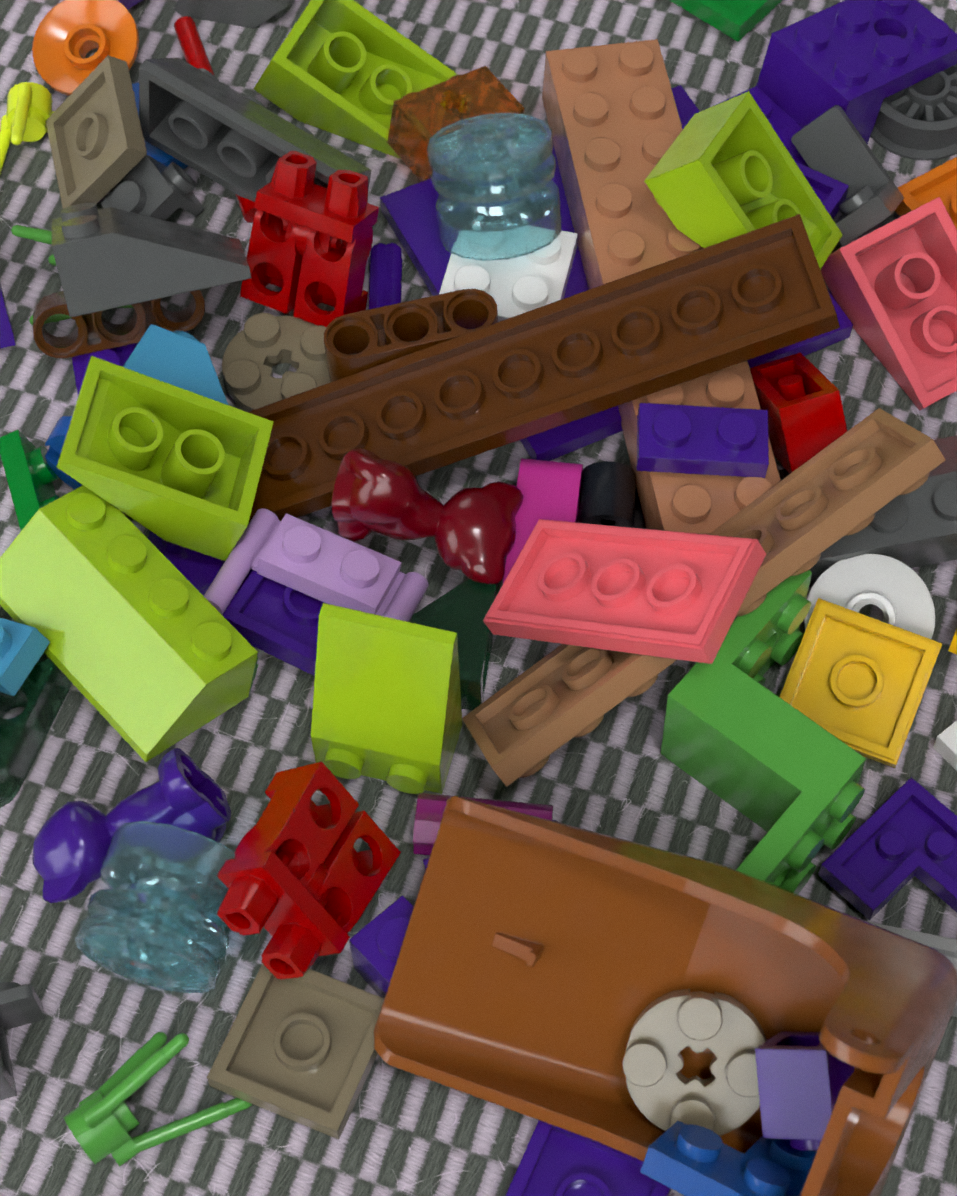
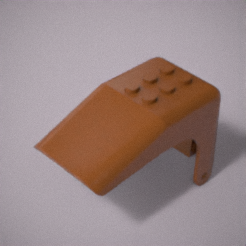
(555, 938)

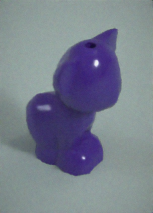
(78, 835)

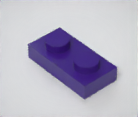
(702, 440)

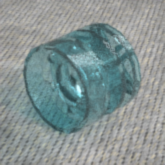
(495, 186)
(160, 908)

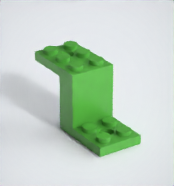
(761, 749)

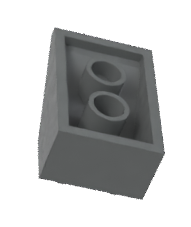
(129, 258)

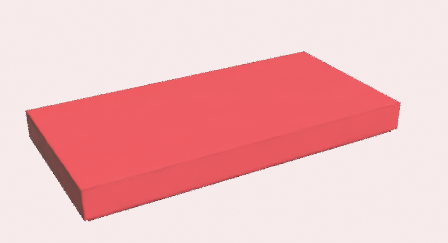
(626, 589)

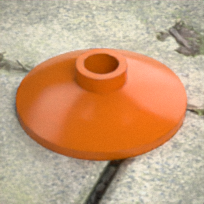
(74, 30)

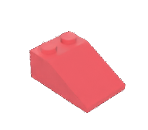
(903, 298)

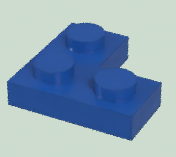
(700, 1164)

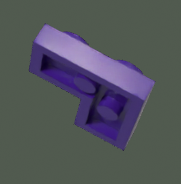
(901, 840)

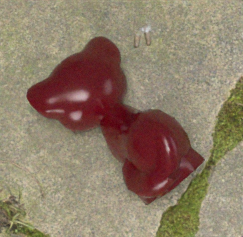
(470, 529)

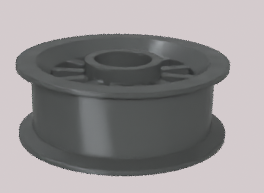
(921, 119)

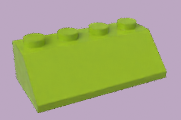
(124, 622)

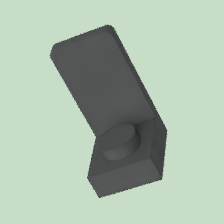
(839, 151)

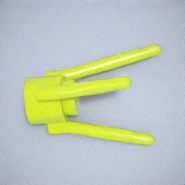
(26, 116)

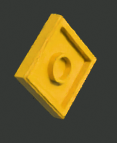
(860, 679)

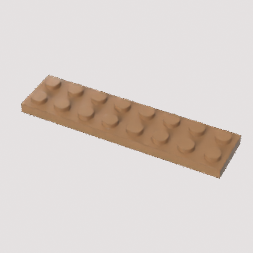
(793, 522)

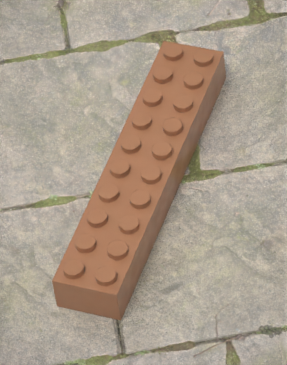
(609, 130)

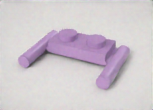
(318, 566)

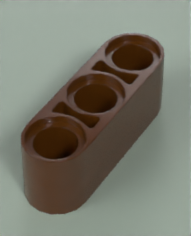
(386, 331)
(97, 334)

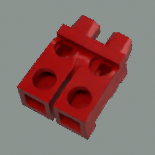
(310, 241)
(302, 872)

